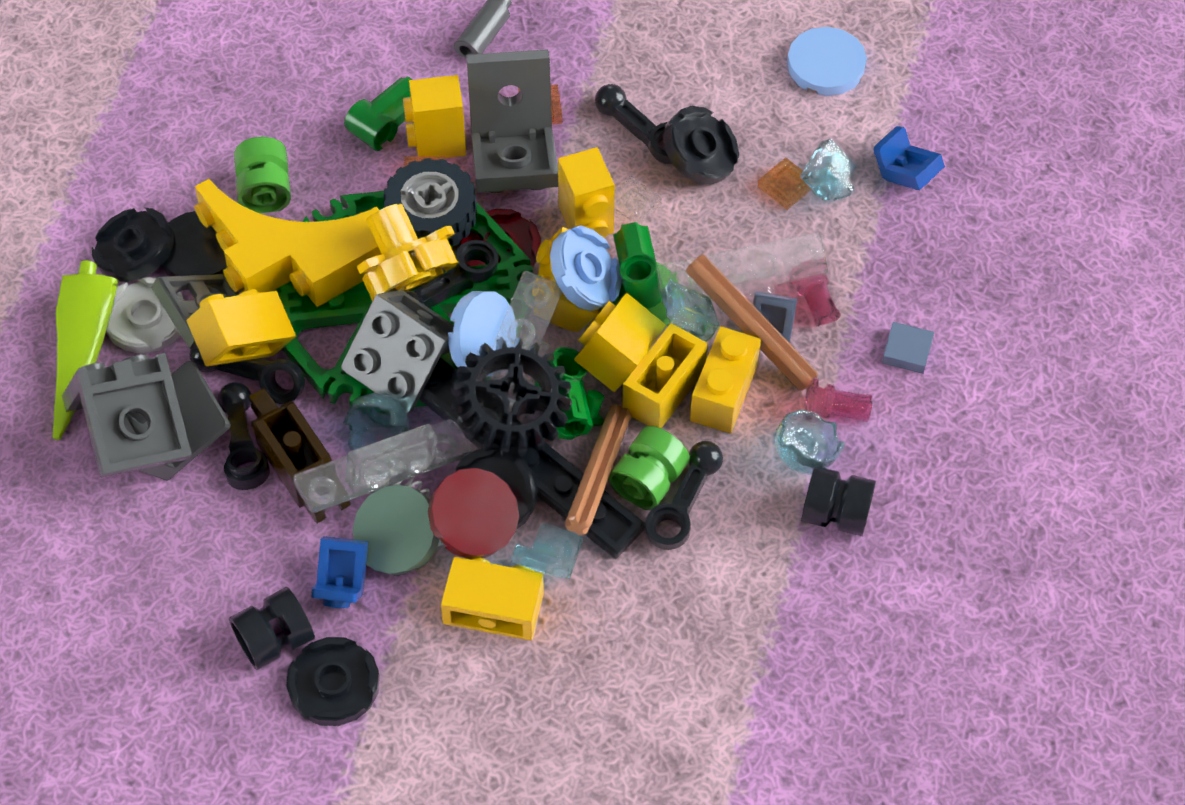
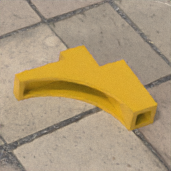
(273, 251)

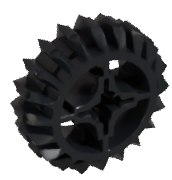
(495, 397)

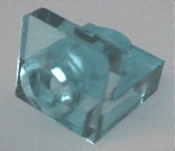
(829, 172)
(690, 310)
(552, 551)

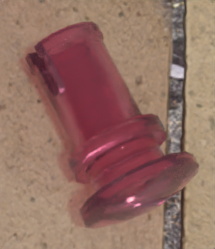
(818, 298)
(837, 402)

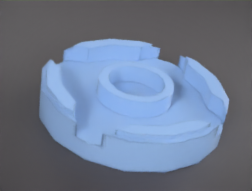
(826, 60)
(585, 268)
(476, 321)

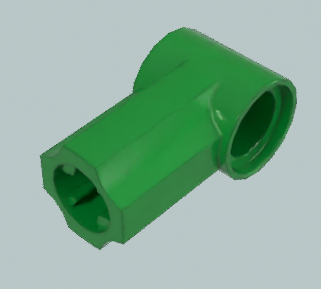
(379, 119)
(638, 264)
(579, 417)

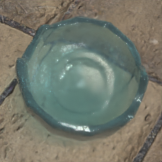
(373, 416)
(807, 432)

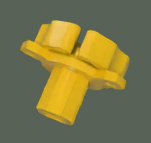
(404, 258)

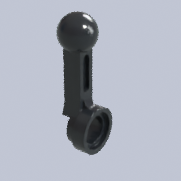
(613, 102)
(461, 276)
(261, 371)
(235, 401)
(704, 461)

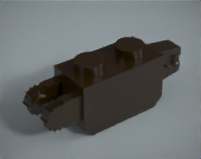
(288, 443)

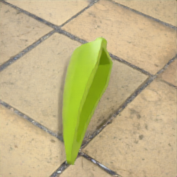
(81, 324)

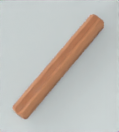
(751, 321)
(598, 470)

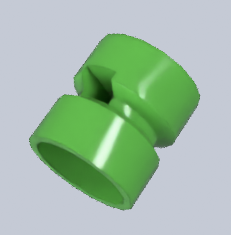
(262, 174)
(649, 468)

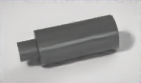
(483, 28)

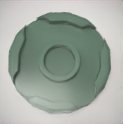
(397, 530)

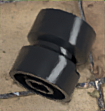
(838, 501)
(257, 636)

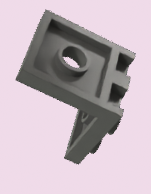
(513, 125)
(123, 388)

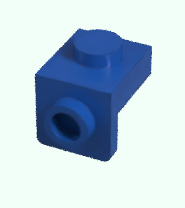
(906, 163)
(340, 571)

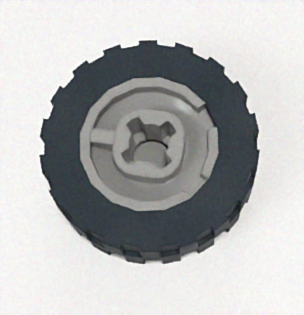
(434, 197)

